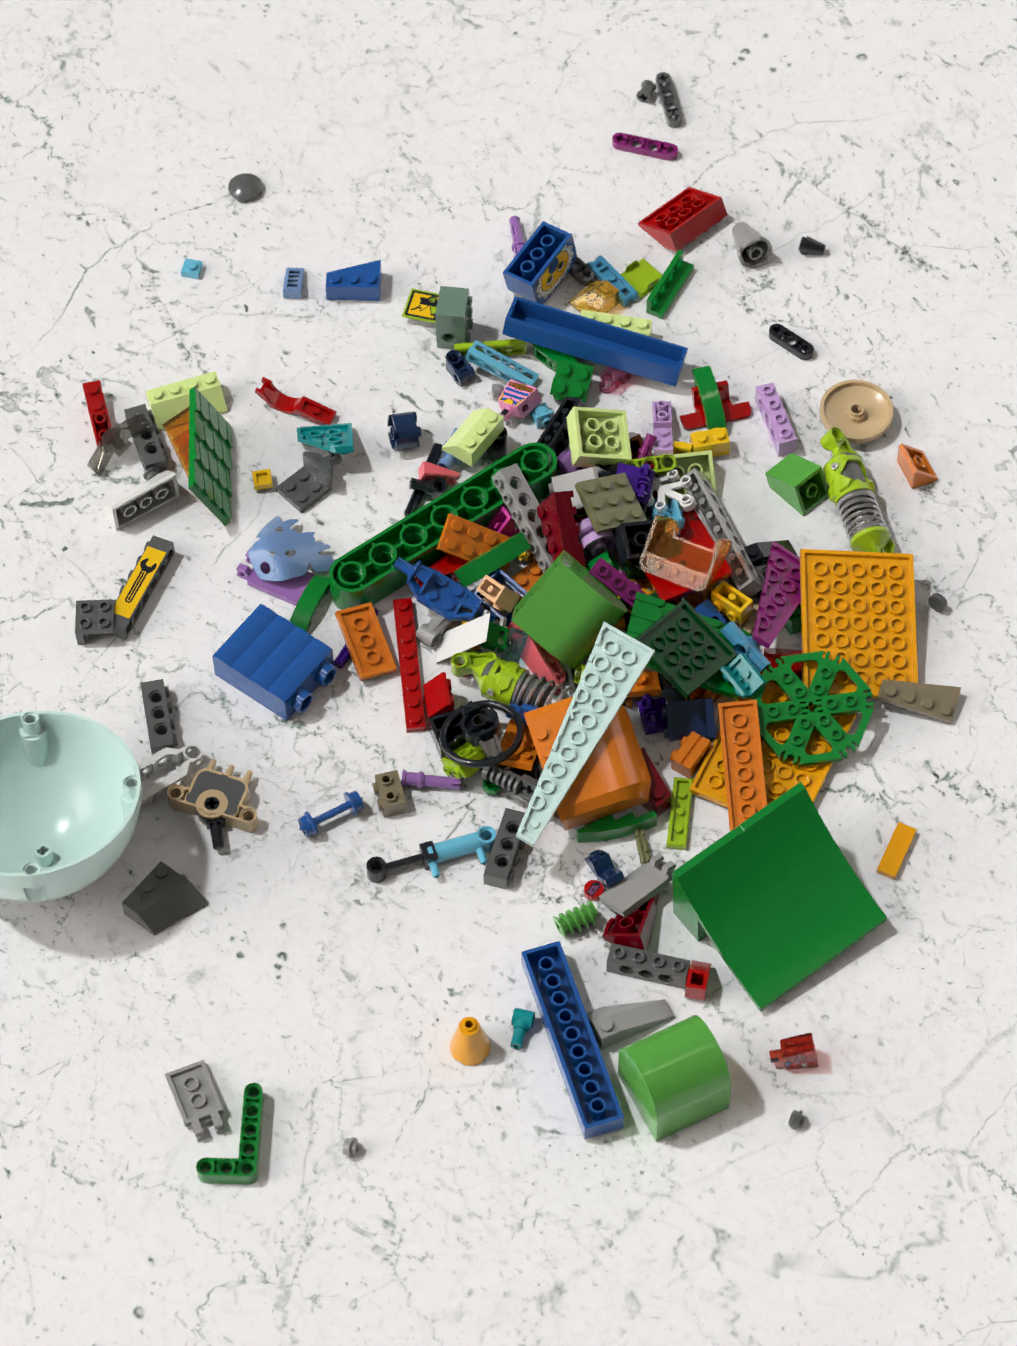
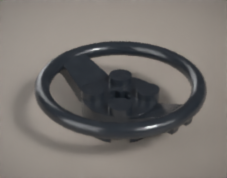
(482, 729)

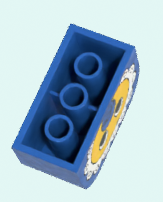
(541, 263)

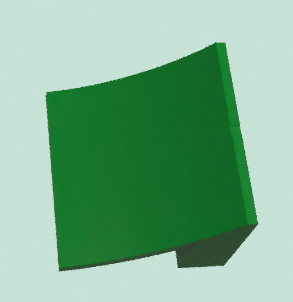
(775, 898)

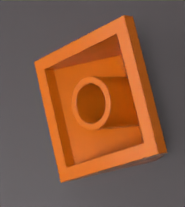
(915, 466)

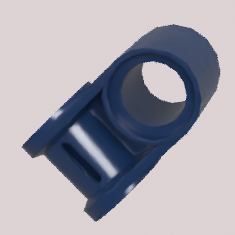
(458, 367)

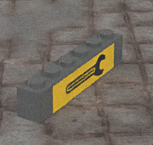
(141, 584)

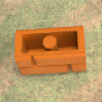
(690, 754)

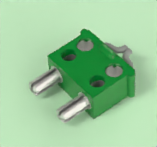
(496, 636)

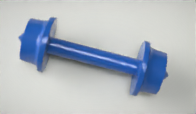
(353, 803)

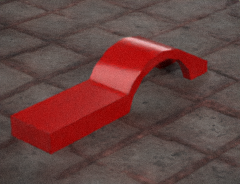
(302, 406)

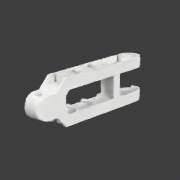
(181, 759)

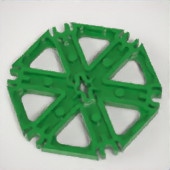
(822, 717)

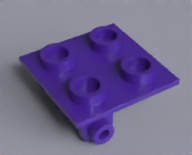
(640, 480)
(651, 714)

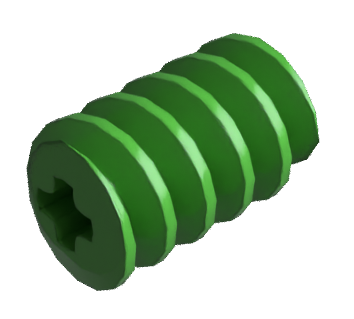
(576, 918)

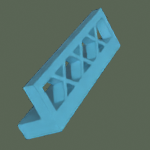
(500, 368)

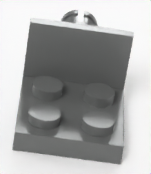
(310, 481)

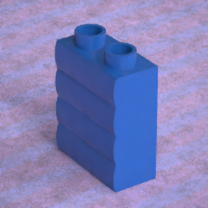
(275, 662)

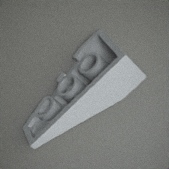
(622, 1021)

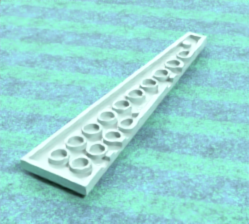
(603, 687)

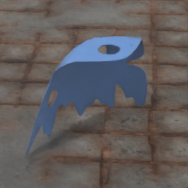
(281, 565)

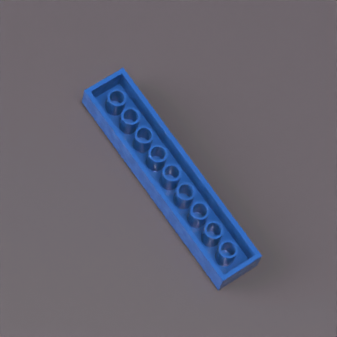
(572, 1040)

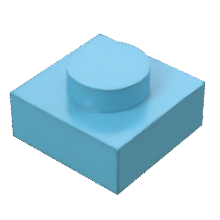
(191, 268)

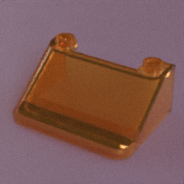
(681, 559)

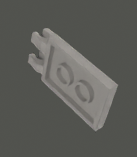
(639, 886)
(196, 1097)

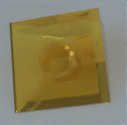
(597, 297)

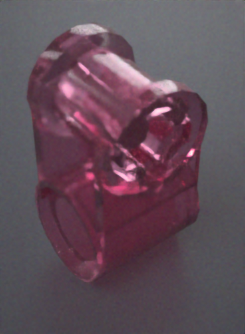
(612, 379)

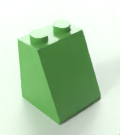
(798, 482)

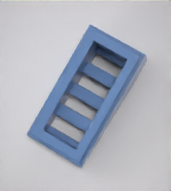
(293, 292)

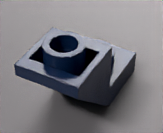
(603, 868)

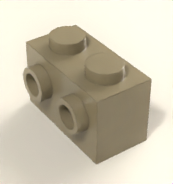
(390, 793)

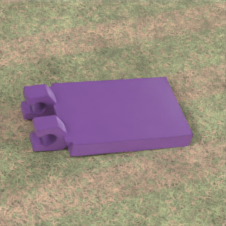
(286, 590)

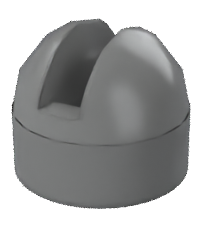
(497, 390)

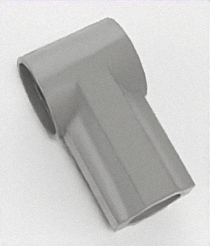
(431, 632)

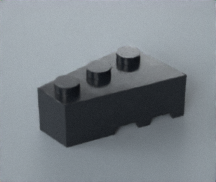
(454, 734)

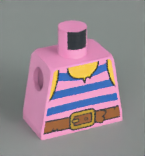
(518, 400)

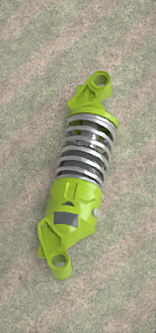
(506, 680)

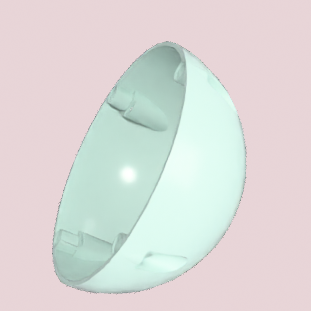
(62, 803)

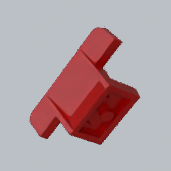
(731, 412)

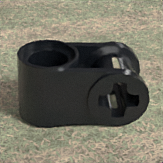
(499, 447)

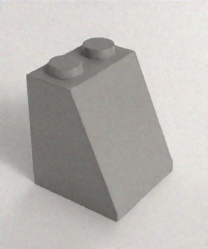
(567, 482)

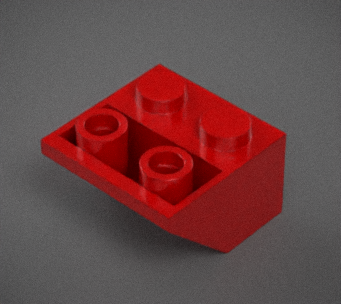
(438, 695)

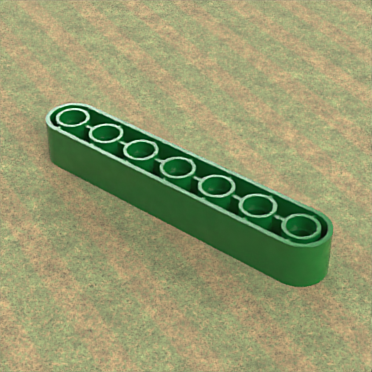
(368, 570)

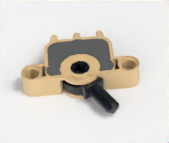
(216, 801)

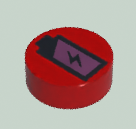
(593, 890)

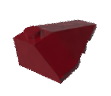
(634, 929)

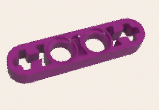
(644, 148)

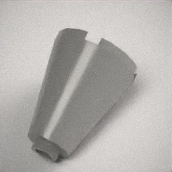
(750, 245)

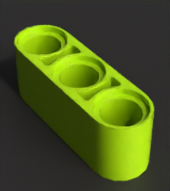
(657, 461)

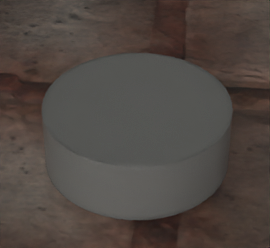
(937, 602)

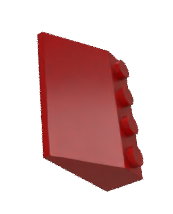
(684, 218)

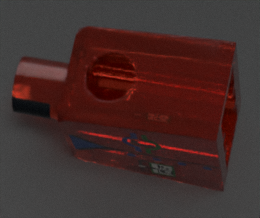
(796, 1052)

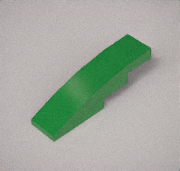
(492, 559)
(609, 828)

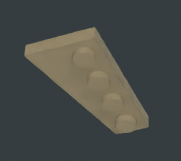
(926, 699)

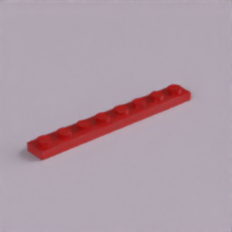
(409, 665)

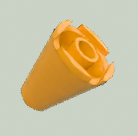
(470, 1042)

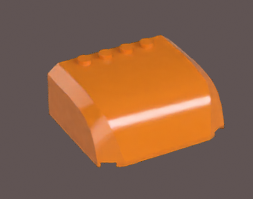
(611, 777)

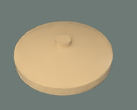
(857, 409)

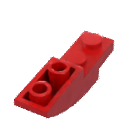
(97, 409)

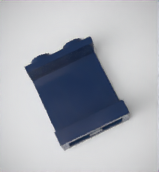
(689, 716)

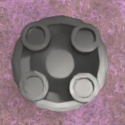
(245, 187)

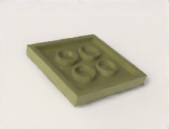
(609, 502)

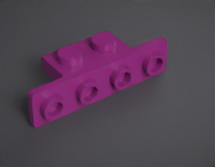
(616, 581)

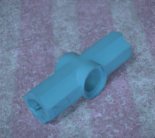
(745, 645)

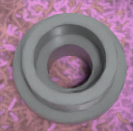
(351, 1147)

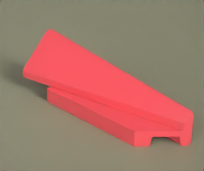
(541, 661)

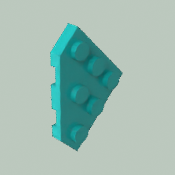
(332, 438)

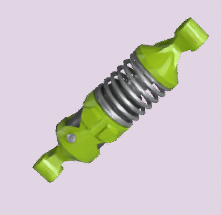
(854, 496)

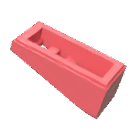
(430, 471)

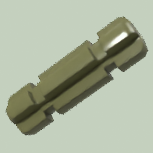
(642, 846)

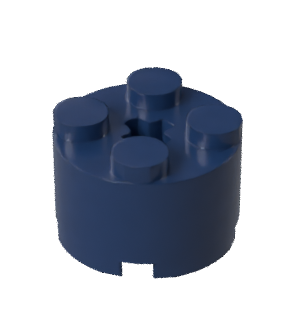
(403, 430)

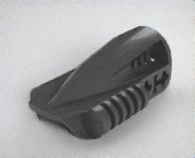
(514, 779)

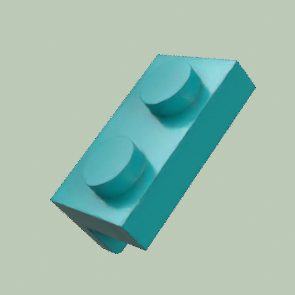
(743, 676)

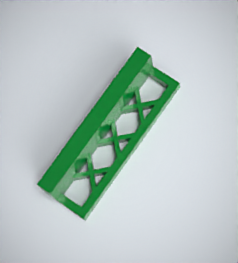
(669, 286)

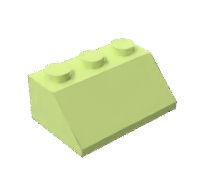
(475, 435)

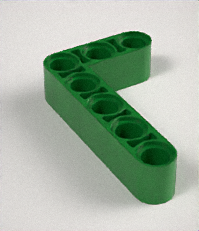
(247, 1142)

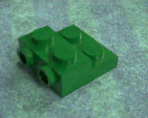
(572, 380)

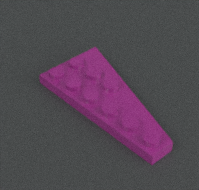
(779, 594)

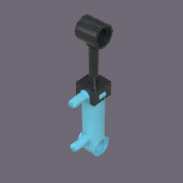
(438, 852)

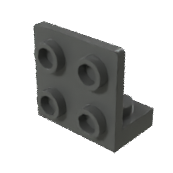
(93, 618)

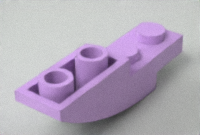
(662, 427)

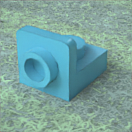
(541, 415)

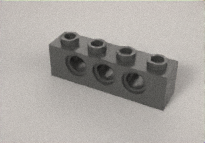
(152, 445)
(152, 692)
(502, 876)
(648, 965)

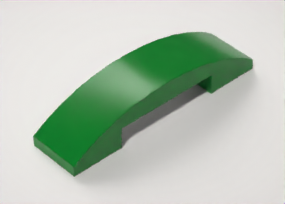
(709, 397)
(310, 600)

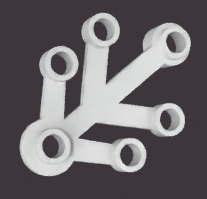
(686, 501)

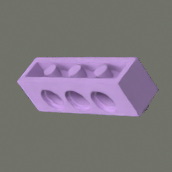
(775, 419)

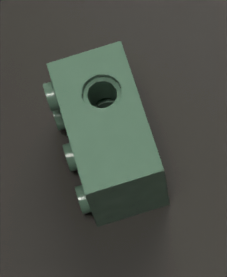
(453, 317)

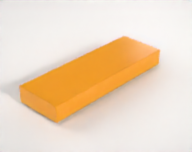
(896, 850)

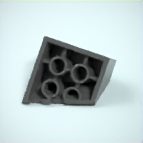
(162, 899)

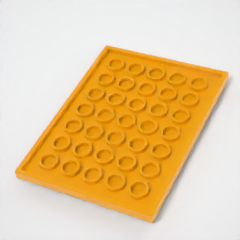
(863, 612)
(778, 775)

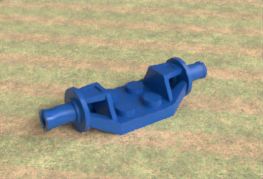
(441, 593)

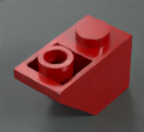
(697, 980)

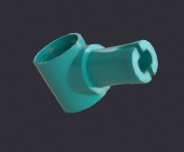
(521, 1021)

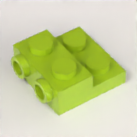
(466, 751)

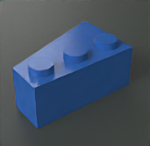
(355, 282)

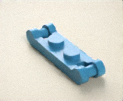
(608, 273)

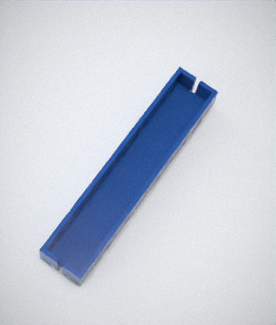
(595, 341)

